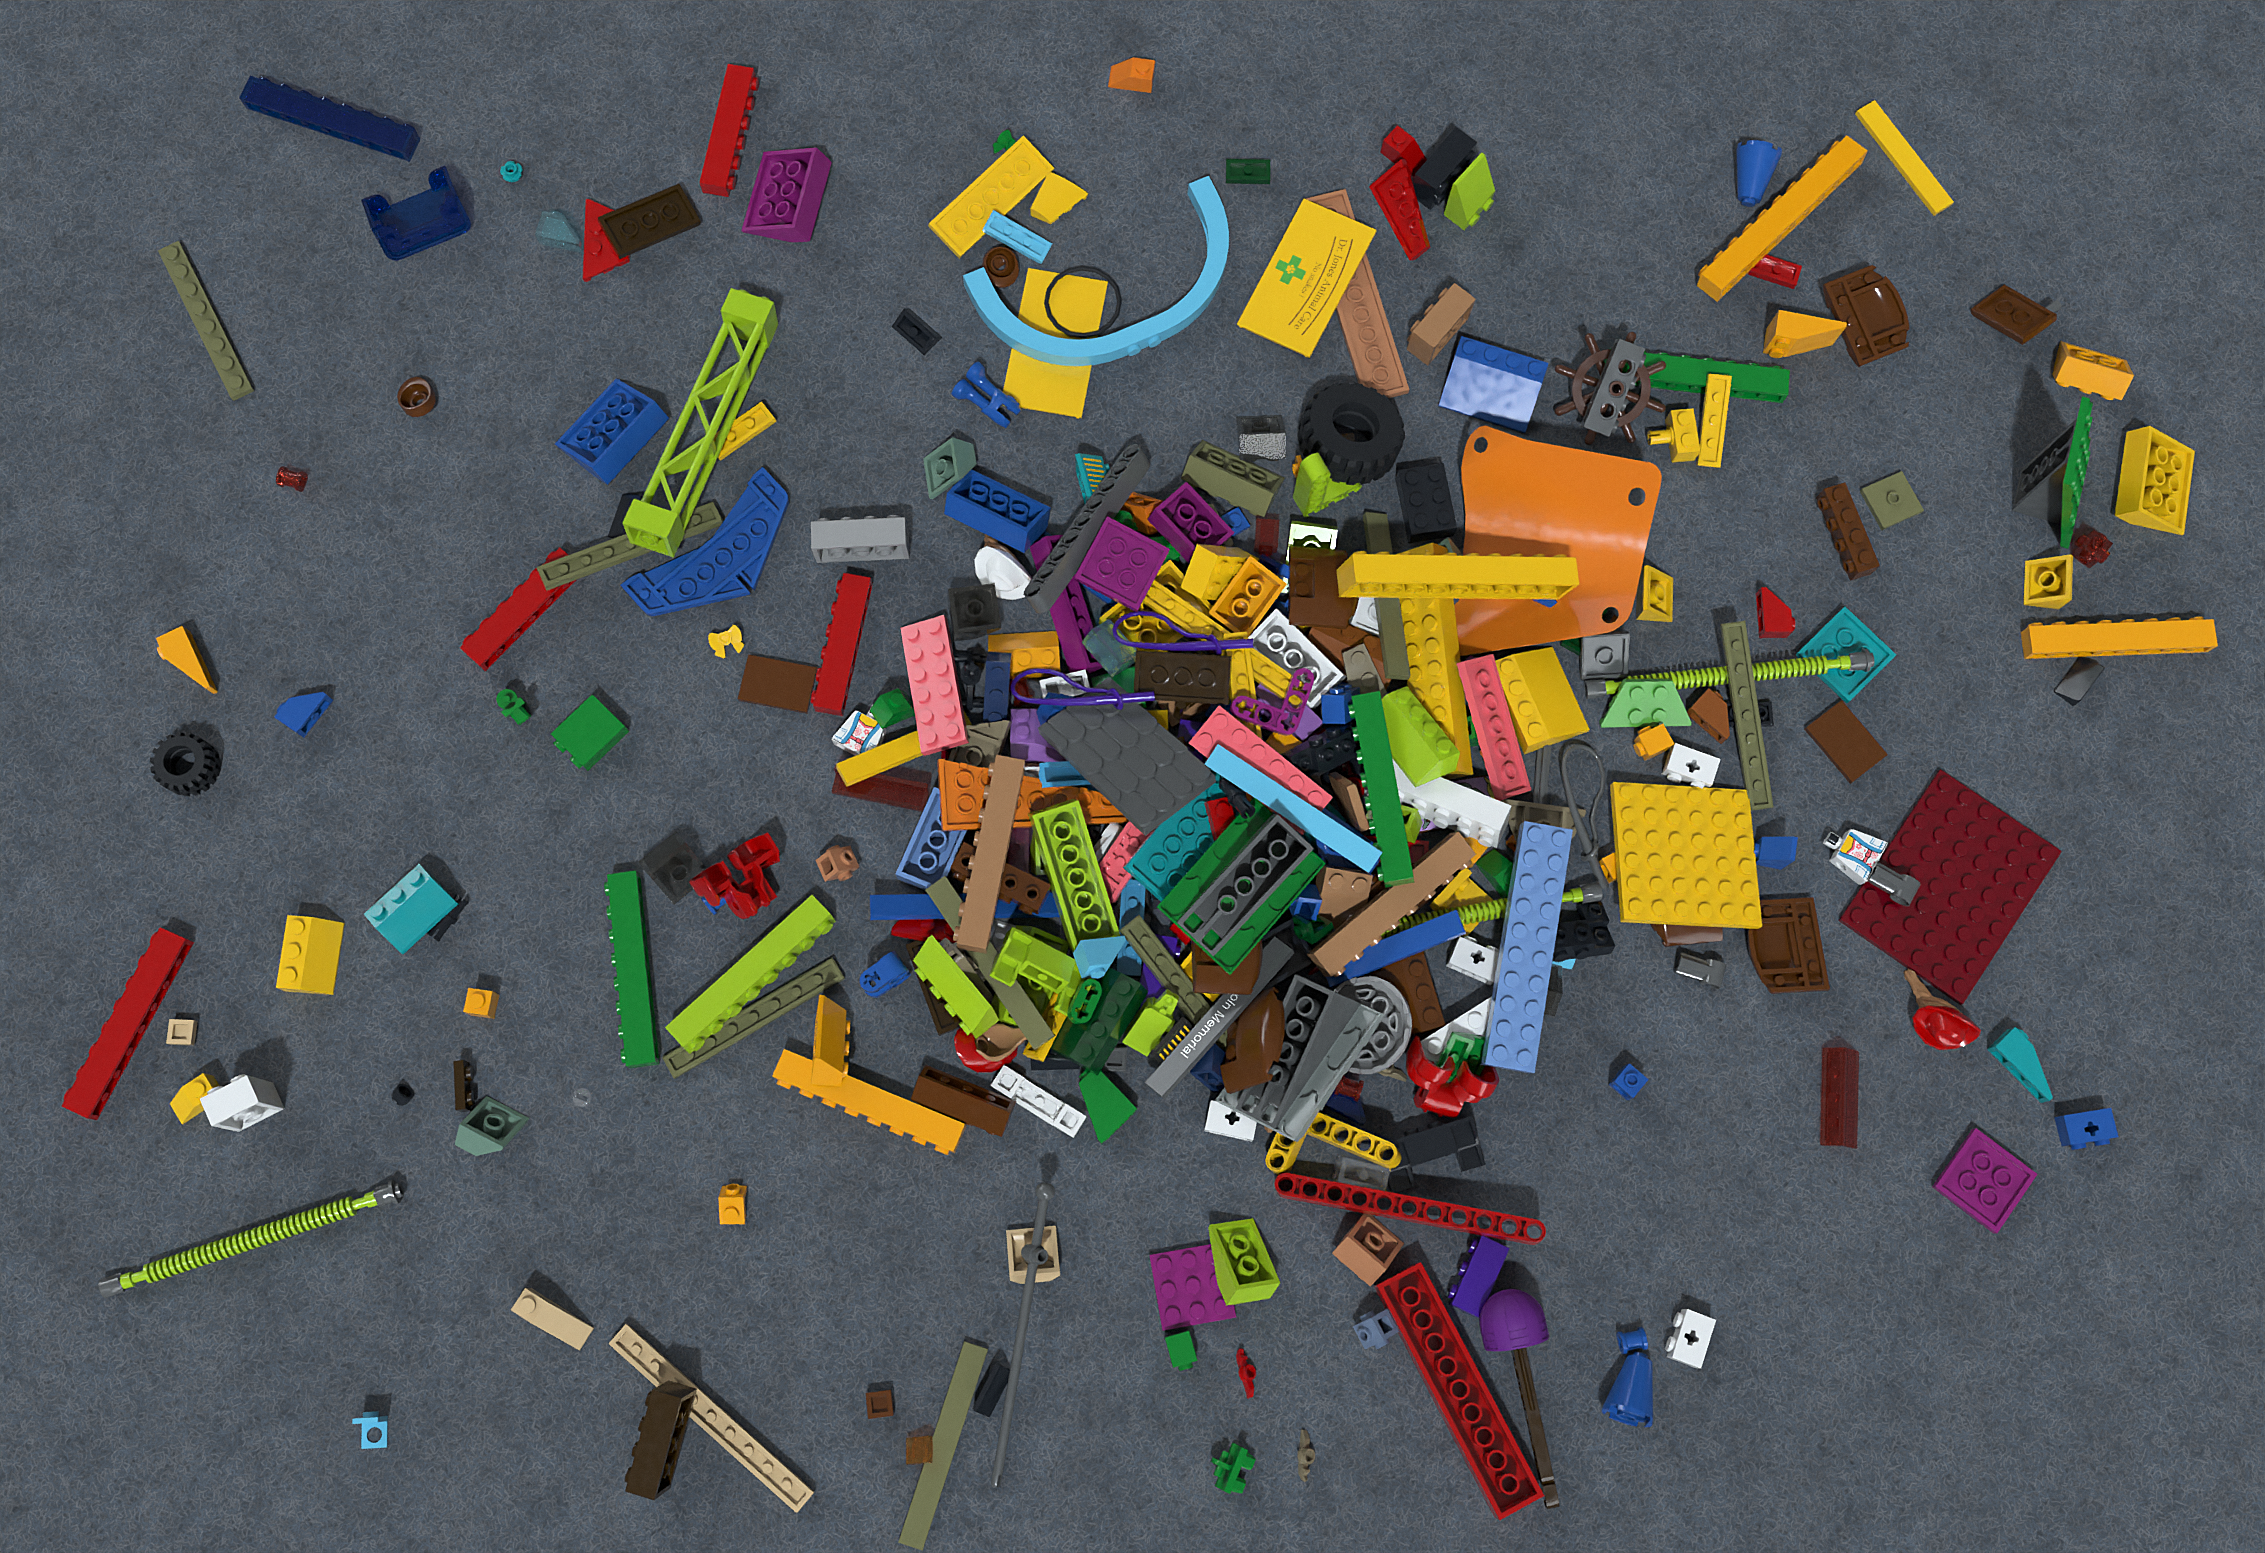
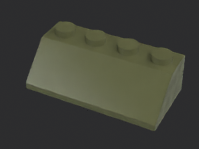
(1232, 479)

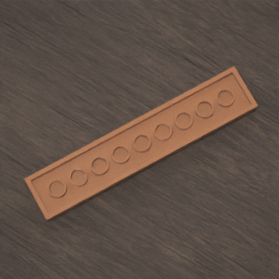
(1365, 320)

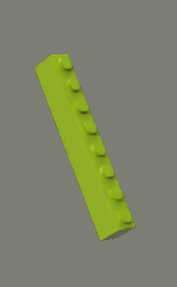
(751, 974)

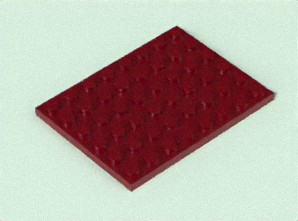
(1974, 882)

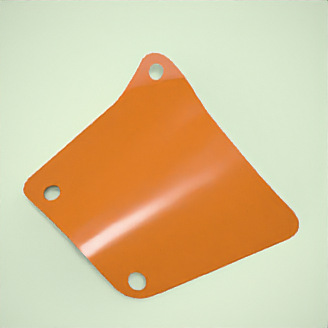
(1584, 498)

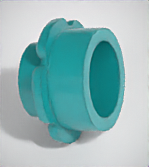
(511, 176)

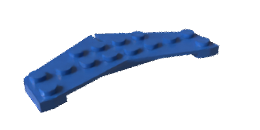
(713, 570)

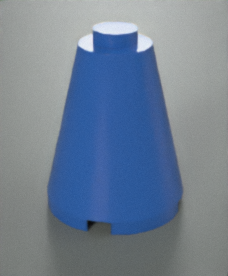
(1754, 170)
(1632, 1392)

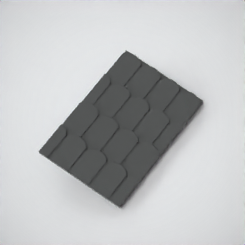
(1128, 758)

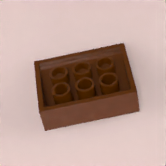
(1415, 983)

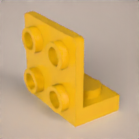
(1460, 892)

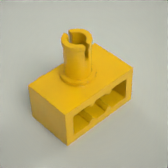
(1679, 434)

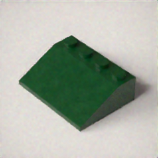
(1094, 1040)

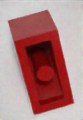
(1402, 145)
(1773, 615)

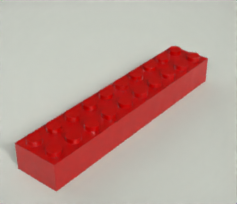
(1459, 1391)

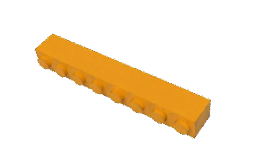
(2118, 638)
(873, 1103)

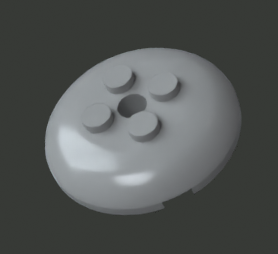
(1392, 1032)

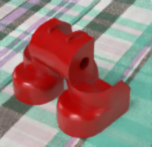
(752, 893)
(1444, 1097)

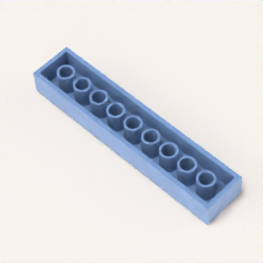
(1527, 947)

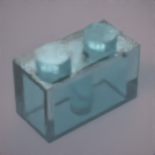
(1107, 650)

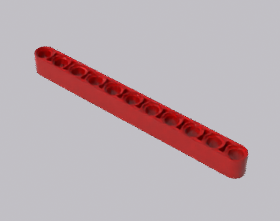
(1422, 1205)

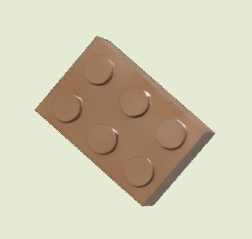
(1440, 323)

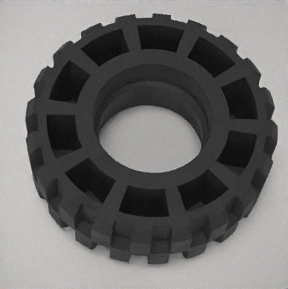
(1361, 409)

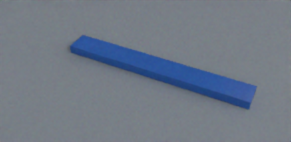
(922, 907)

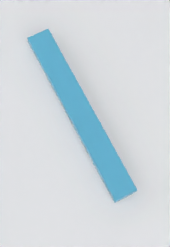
(1293, 808)

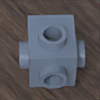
(1375, 1329)

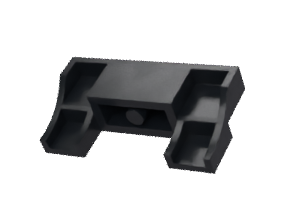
(1326, 752)
(1584, 937)
(1436, 1142)

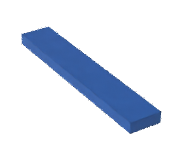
(1403, 946)

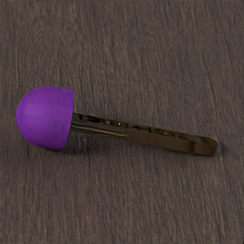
(1513, 1322)

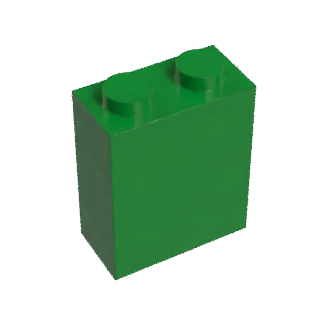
(589, 733)

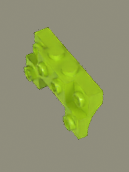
(1039, 963)

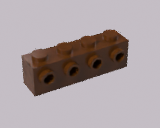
(1847, 531)
(1015, 885)
(963, 1100)

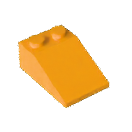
(1798, 333)

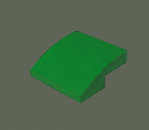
(1462, 1048)

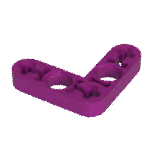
(1277, 715)

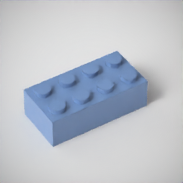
(930, 848)

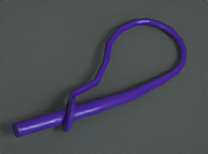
(1211, 644)
(1112, 697)

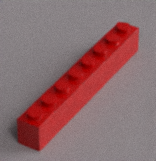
(127, 1024)

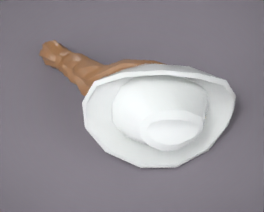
(1000, 566)

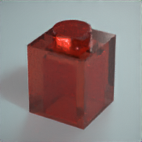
(1266, 536)

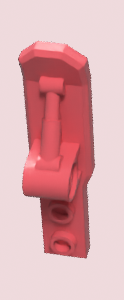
(1112, 864)

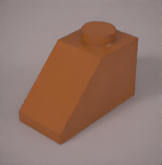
(1711, 714)

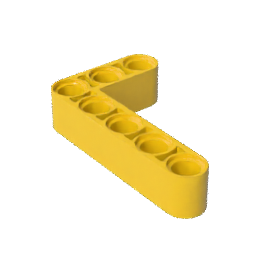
(1330, 1135)

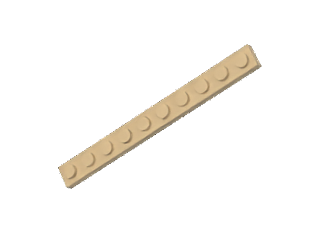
(715, 1420)

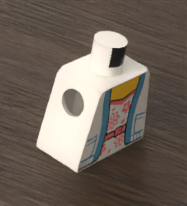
(859, 733)
(1855, 853)

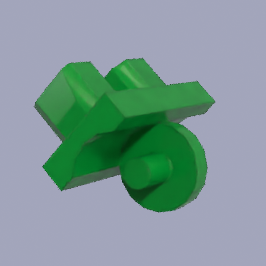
(512, 706)
(1229, 1467)

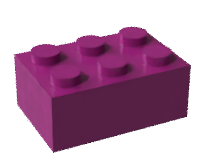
(1188, 521)

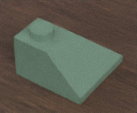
(948, 465)
(489, 1127)

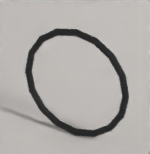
(1076, 269)

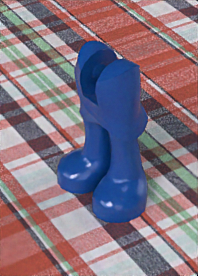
(977, 376)

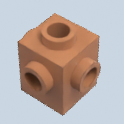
(837, 863)

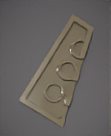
(1361, 670)

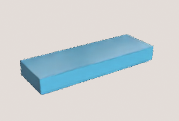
(1017, 237)

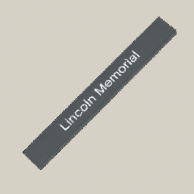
(1214, 1024)

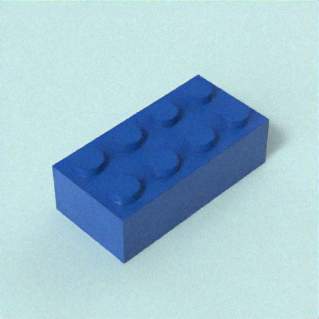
(997, 510)

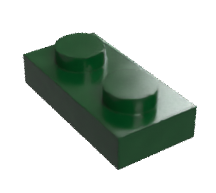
(1247, 171)

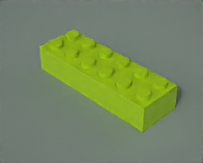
(1073, 872)

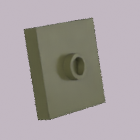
(1891, 500)

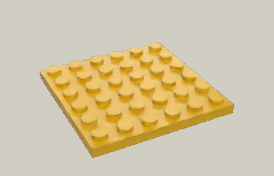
(1685, 856)

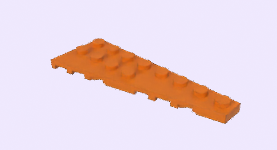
(963, 790)

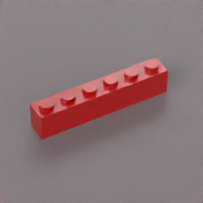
(728, 130)
(512, 618)
(842, 644)

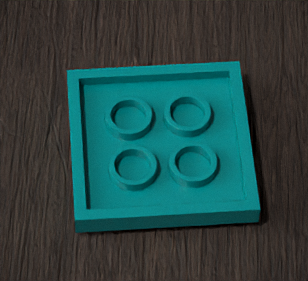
(1840, 637)

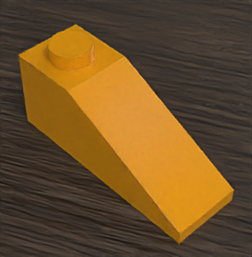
(181, 650)

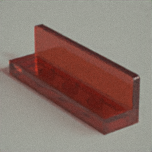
(886, 791)
(1839, 1097)

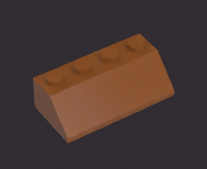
(1335, 641)

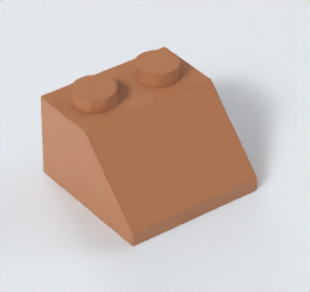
(1368, 1248)

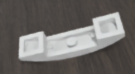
(1038, 1101)

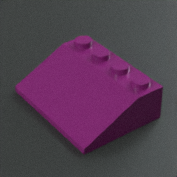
(787, 194)

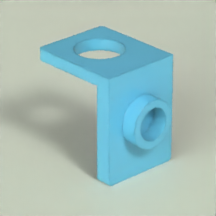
(371, 1420)

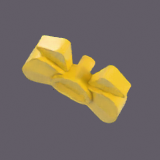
(718, 641)

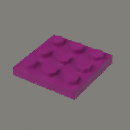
(1121, 564)
(1984, 1180)
(1188, 1288)

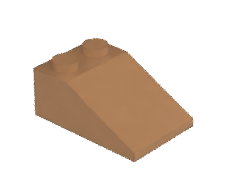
(1342, 892)

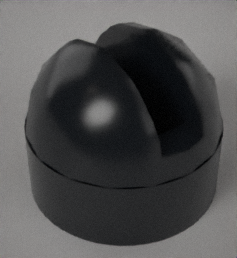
(399, 1098)

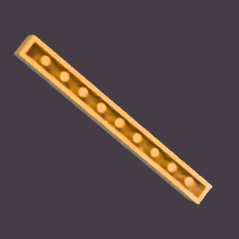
(1781, 218)

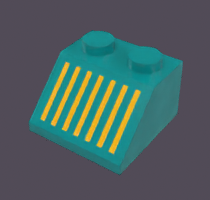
(1090, 473)

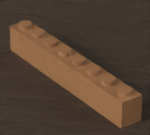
(990, 855)
(1390, 905)

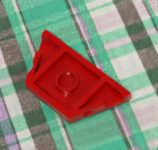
(598, 252)
(923, 928)

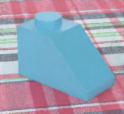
(1096, 955)

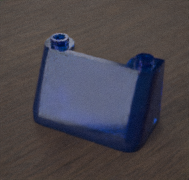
(418, 220)

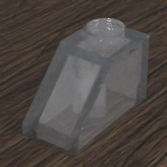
(1360, 1172)

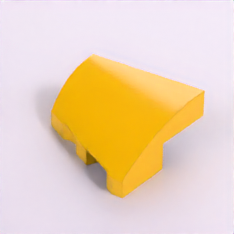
(1055, 198)

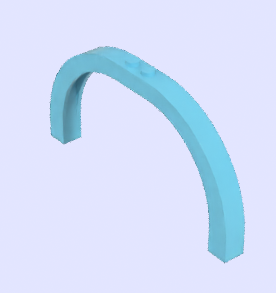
(1128, 340)

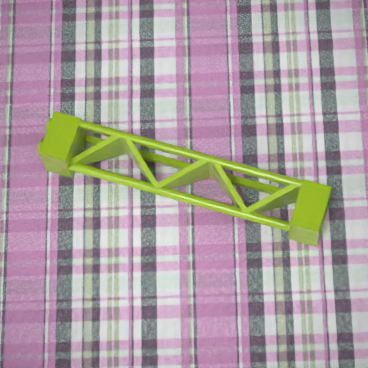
(743, 318)

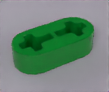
(1089, 1003)

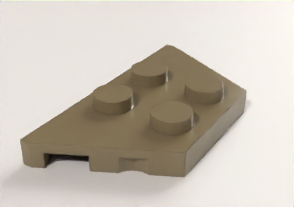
(984, 744)
(1541, 814)
(968, 967)

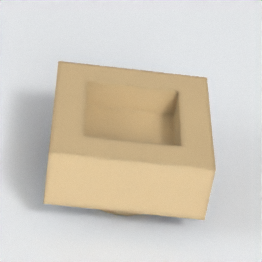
(181, 1032)

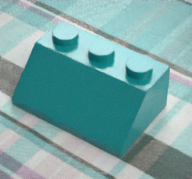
(410, 909)

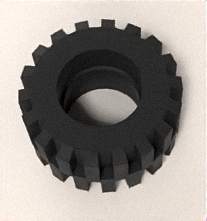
(200, 774)

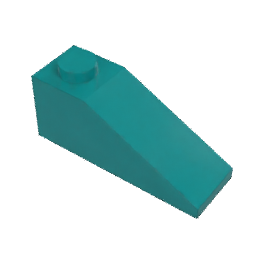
(2020, 1059)

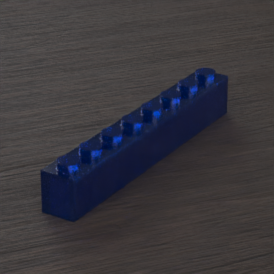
(330, 118)

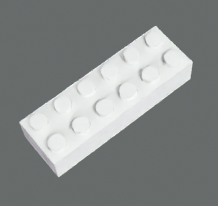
(1455, 808)

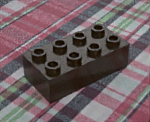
(660, 1439)

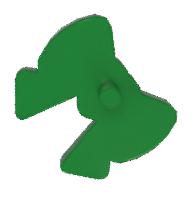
(1004, 140)

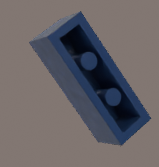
(997, 687)

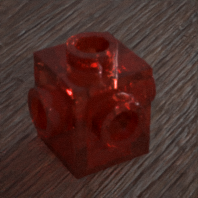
(2091, 548)

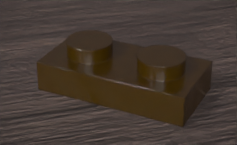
(463, 1094)

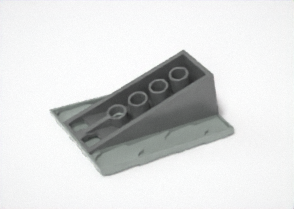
(1318, 1048)

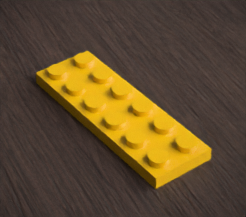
(995, 189)

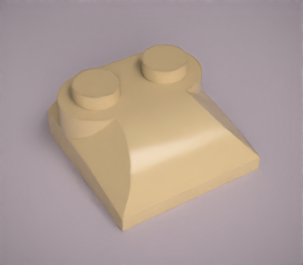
(1018, 1266)

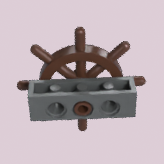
(1611, 387)

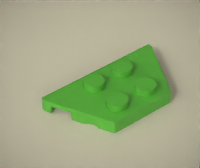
(1646, 704)

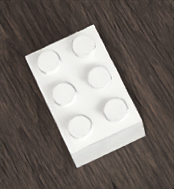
(241, 1103)

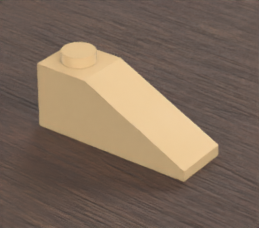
(552, 1318)

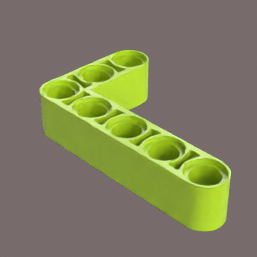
(1315, 487)

